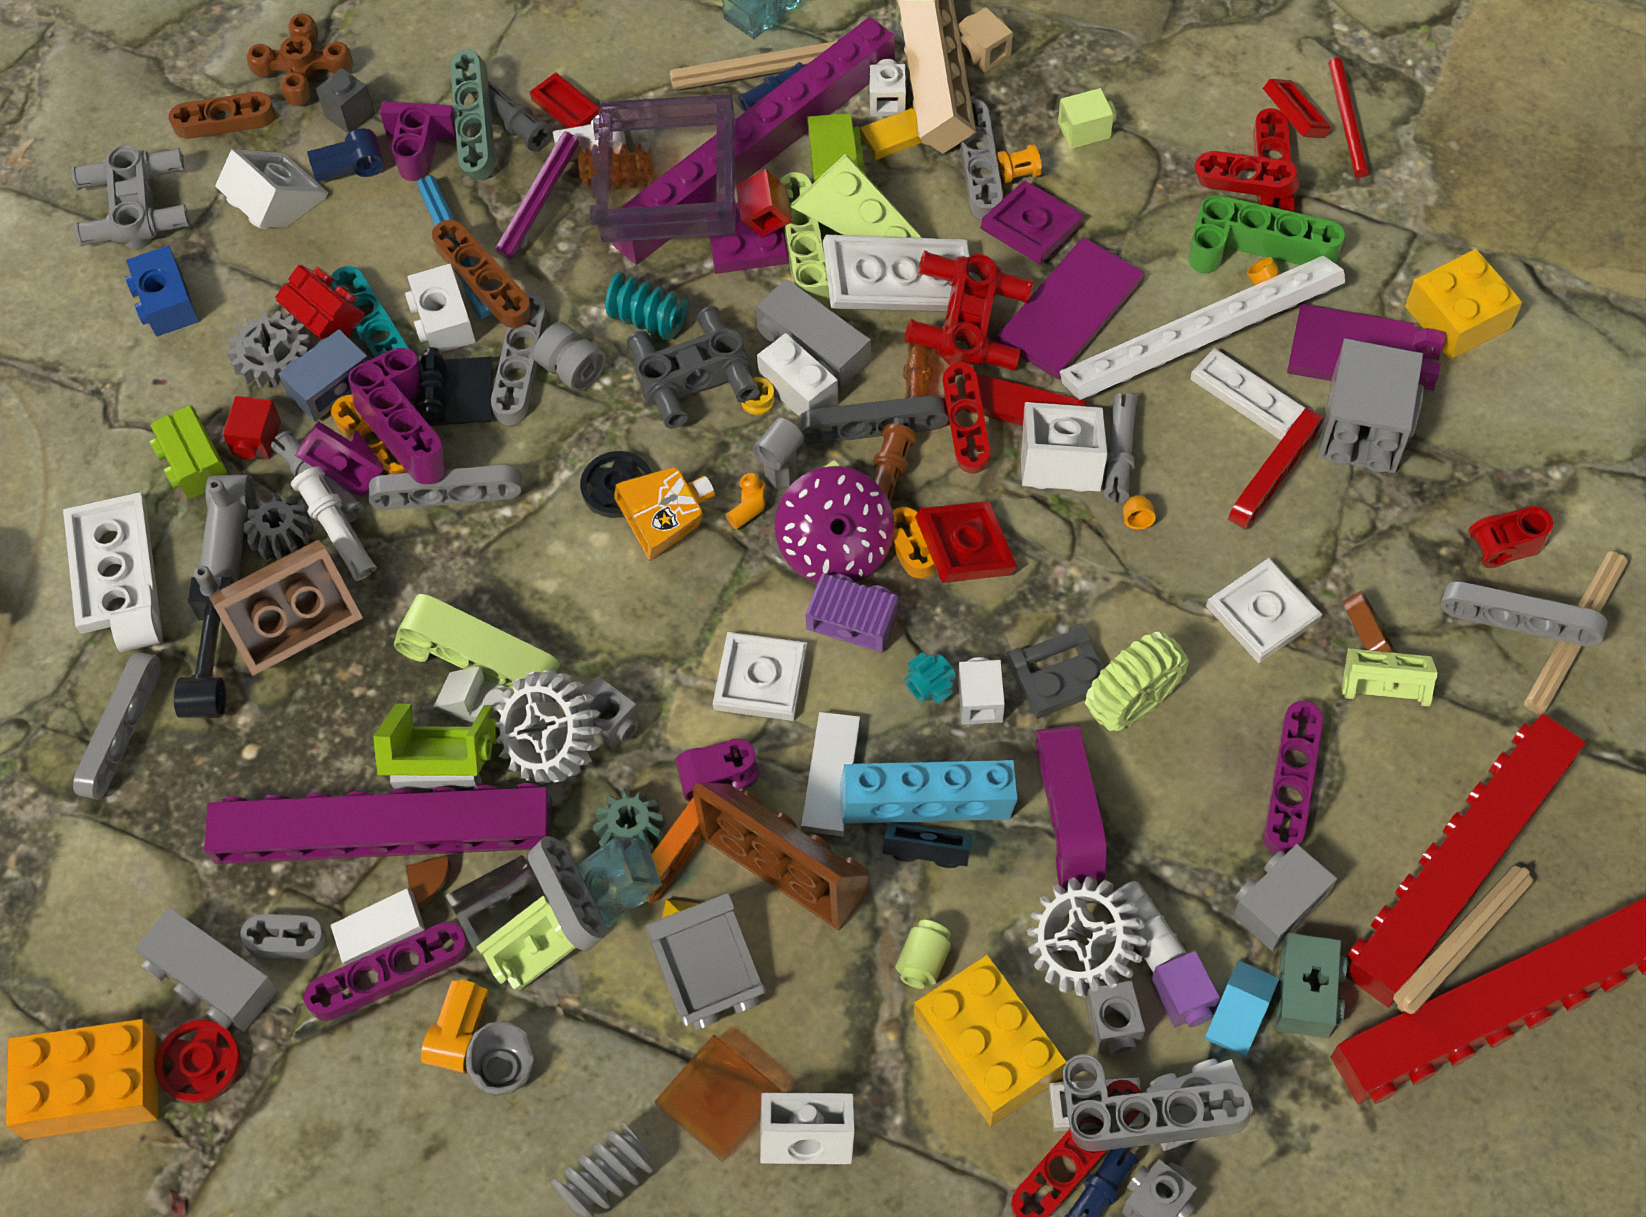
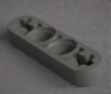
(870, 418)

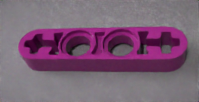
(1290, 777)
(389, 977)

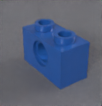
(161, 291)

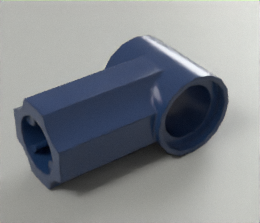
(357, 154)

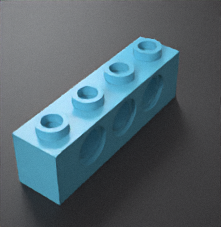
(927, 791)

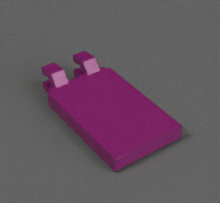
(1323, 330)

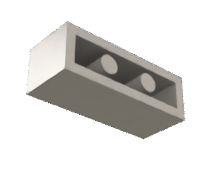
(816, 329)
(205, 971)

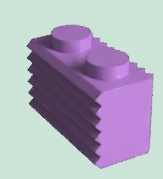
(852, 612)

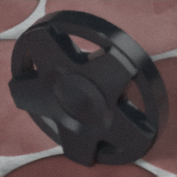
(606, 479)

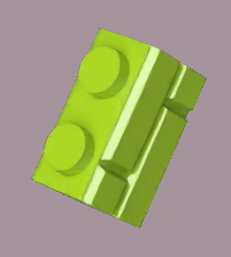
(187, 449)

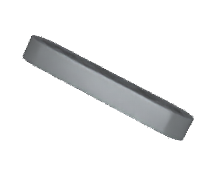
(981, 158)
(518, 358)
(456, 487)
(1524, 614)
(117, 725)

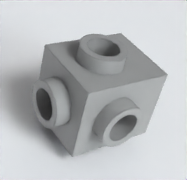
(1165, 1181)

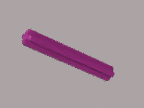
(537, 195)

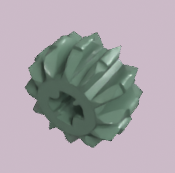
(631, 810)

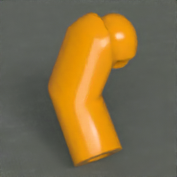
(752, 501)

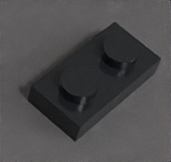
(942, 847)

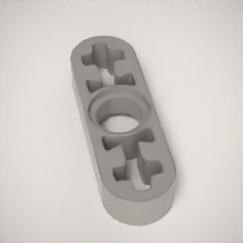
(567, 893)

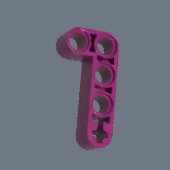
(381, 397)
(1071, 805)

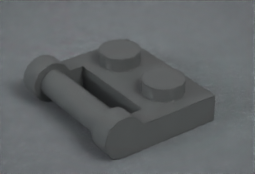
(1060, 683)

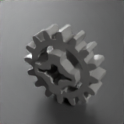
(267, 347)

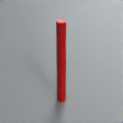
(1348, 118)

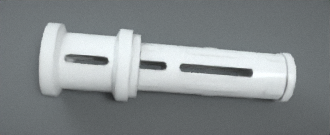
(325, 508)

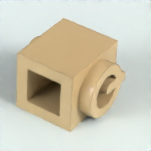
(985, 40)

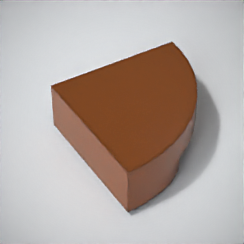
(427, 879)

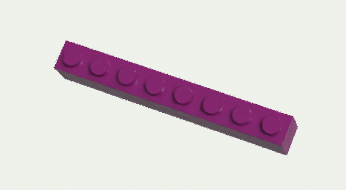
(377, 824)

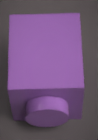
(1185, 990)

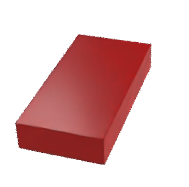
(564, 102)
(1297, 108)

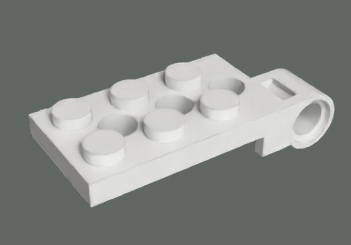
(138, 620)

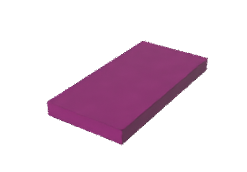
(1071, 307)

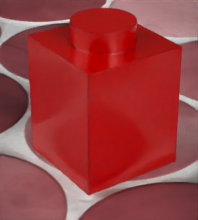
(763, 203)
(251, 427)

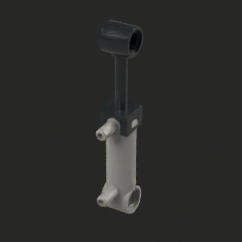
(219, 566)

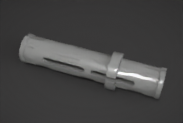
(288, 451)
(1120, 459)

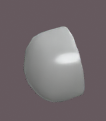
(499, 1058)

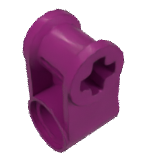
(717, 765)

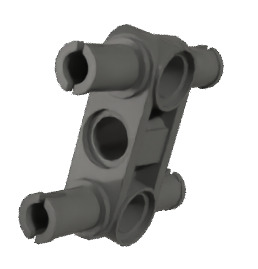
(692, 366)

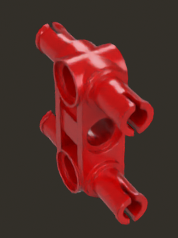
(968, 310)

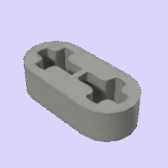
(283, 927)

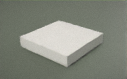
(1264, 610)
(760, 676)

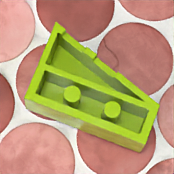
(828, 141)

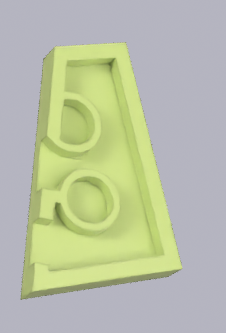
(852, 204)

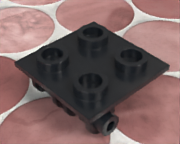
(454, 389)

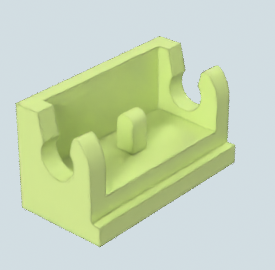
(1389, 675)
(526, 945)

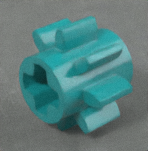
(930, 678)

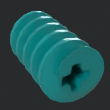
(645, 309)

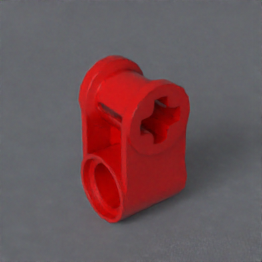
(1504, 536)

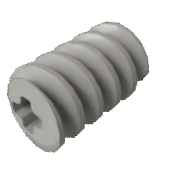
(604, 1173)

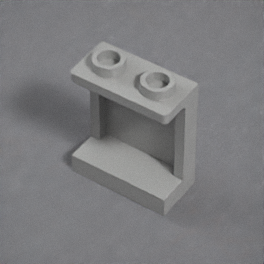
(705, 962)

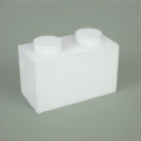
(797, 376)

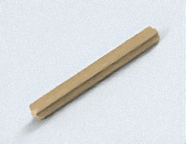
(744, 67)
(1565, 652)
(1462, 940)

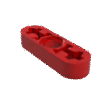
(1257, 185)
(951, 394)

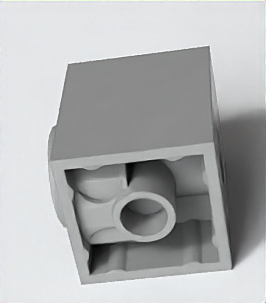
(1371, 406)

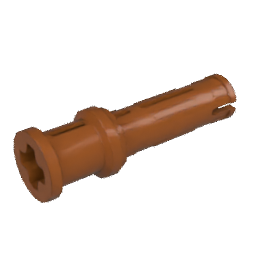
(891, 460)

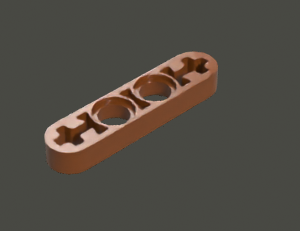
(484, 271)

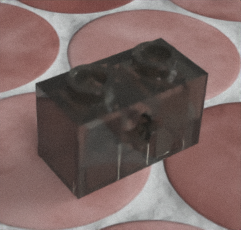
(494, 899)

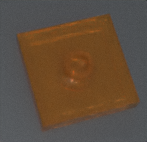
(716, 1097)

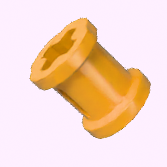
(1030, 163)

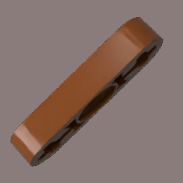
(234, 122)

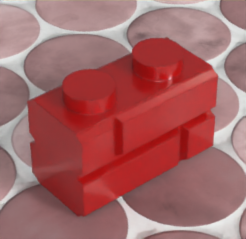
(318, 303)

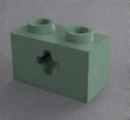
(1298, 1007)

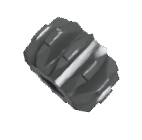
(278, 527)

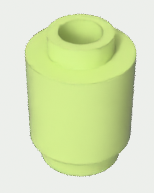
(924, 954)

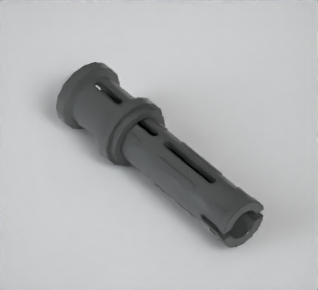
(518, 119)

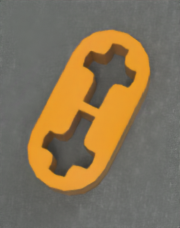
(904, 546)

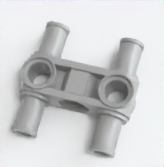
(130, 197)

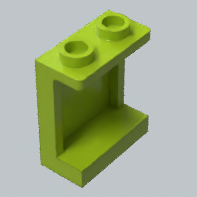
(433, 751)

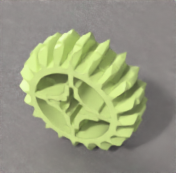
(1136, 681)

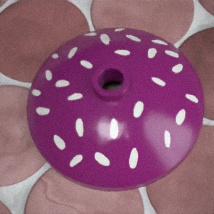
(806, 518)

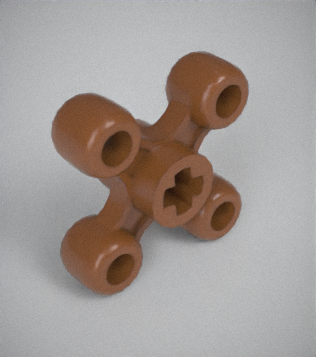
(299, 59)

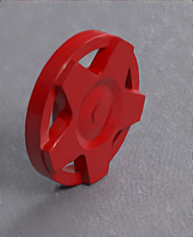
(197, 1062)

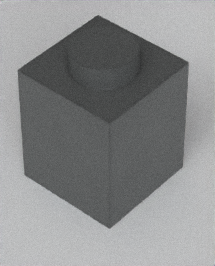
(345, 101)

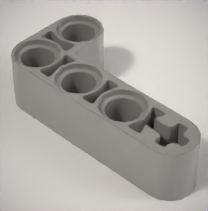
(1155, 1104)

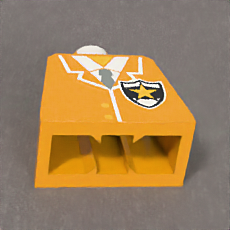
(662, 507)

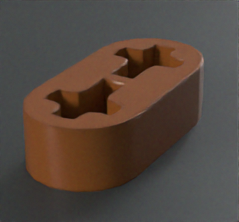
(1367, 623)

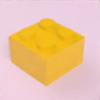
(1465, 302)

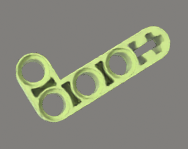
(805, 244)
(467, 642)

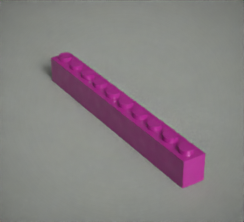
(769, 125)

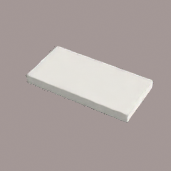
(884, 272)

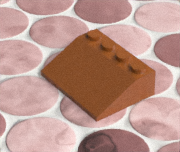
(779, 852)

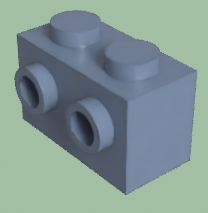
(322, 374)

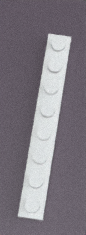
(1202, 327)

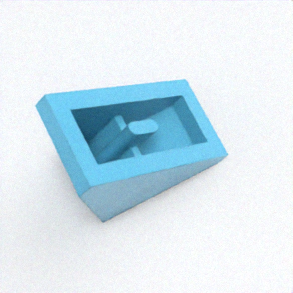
(1241, 1008)

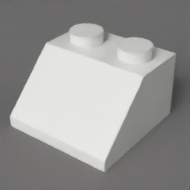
(268, 187)
(1063, 447)

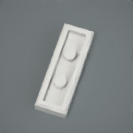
(1247, 393)
(833, 747)

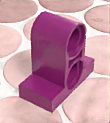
(416, 133)

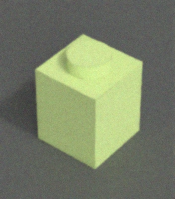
(1086, 118)

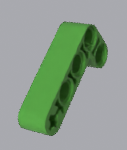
(1261, 232)

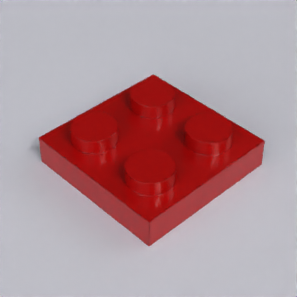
(965, 541)

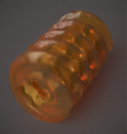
(624, 166)

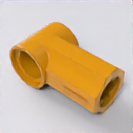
(458, 1021)

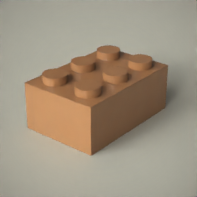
(285, 607)

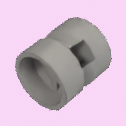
(569, 356)

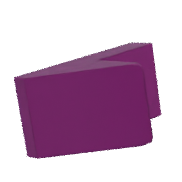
(342, 459)

